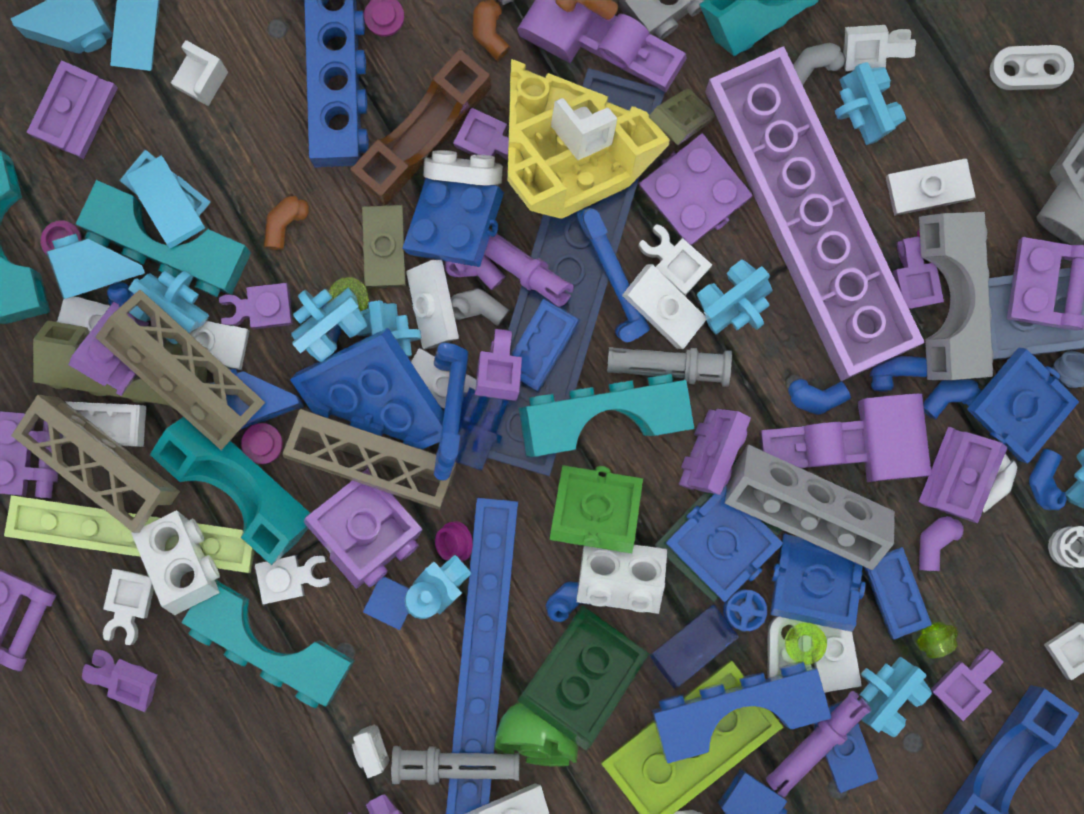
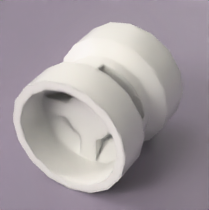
(1065, 547)

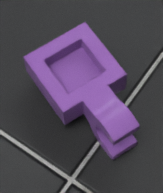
(482, 135)
(917, 281)
(498, 371)
(124, 681)
(963, 687)

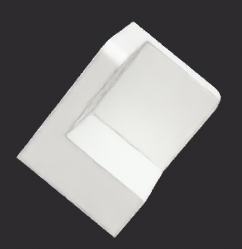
(199, 74)
(582, 130)

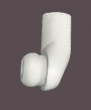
(1002, 483)

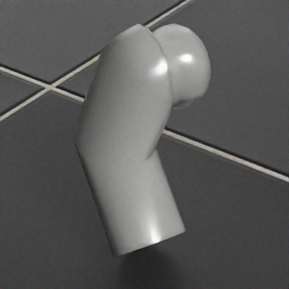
(818, 56)
(478, 302)

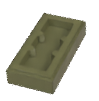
(682, 116)
(383, 246)

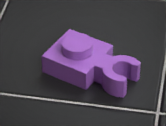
(265, 306)

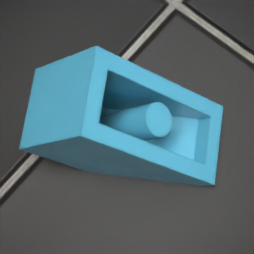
(66, 25)
(87, 266)

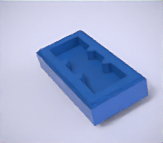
(544, 342)
(898, 595)
(851, 761)

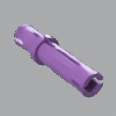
(531, 272)
(818, 744)

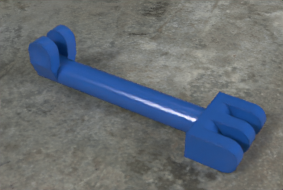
(595, 230)
(452, 359)

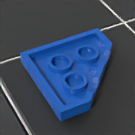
(374, 390)

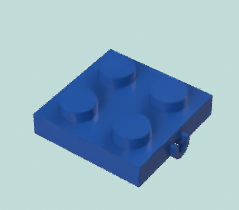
(453, 221)
(1023, 405)
(723, 545)
(816, 585)

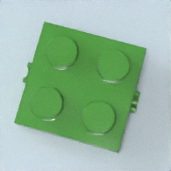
(596, 509)

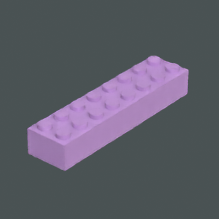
(812, 214)

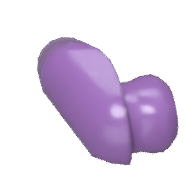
(486, 272)
(935, 538)

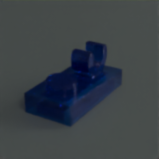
(693, 646)

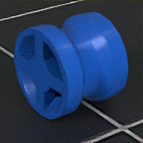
(752, 611)

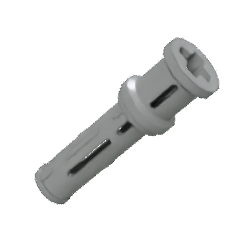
(689, 365)
(431, 770)

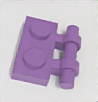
(714, 451)
(16, 459)

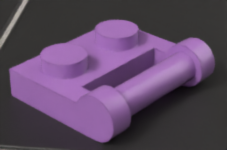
(1037, 280)
(11, 593)

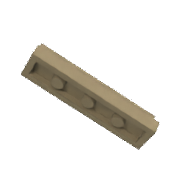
(174, 375)
(104, 450)
(373, 450)

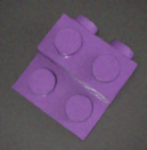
(364, 531)

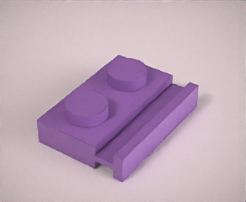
(72, 109)
(99, 362)
(963, 474)

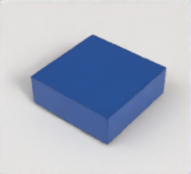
(388, 603)

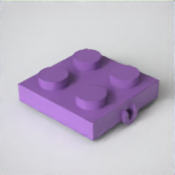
(695, 190)

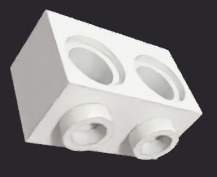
(168, 567)
(623, 578)

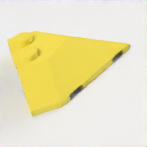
(543, 166)

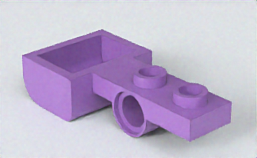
(616, 40)
(887, 438)

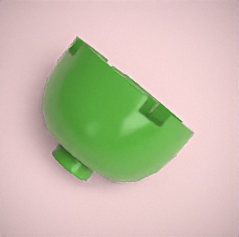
(533, 737)

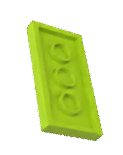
(666, 787)

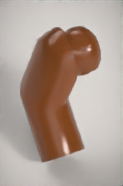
(603, 8)
(484, 29)
(281, 216)

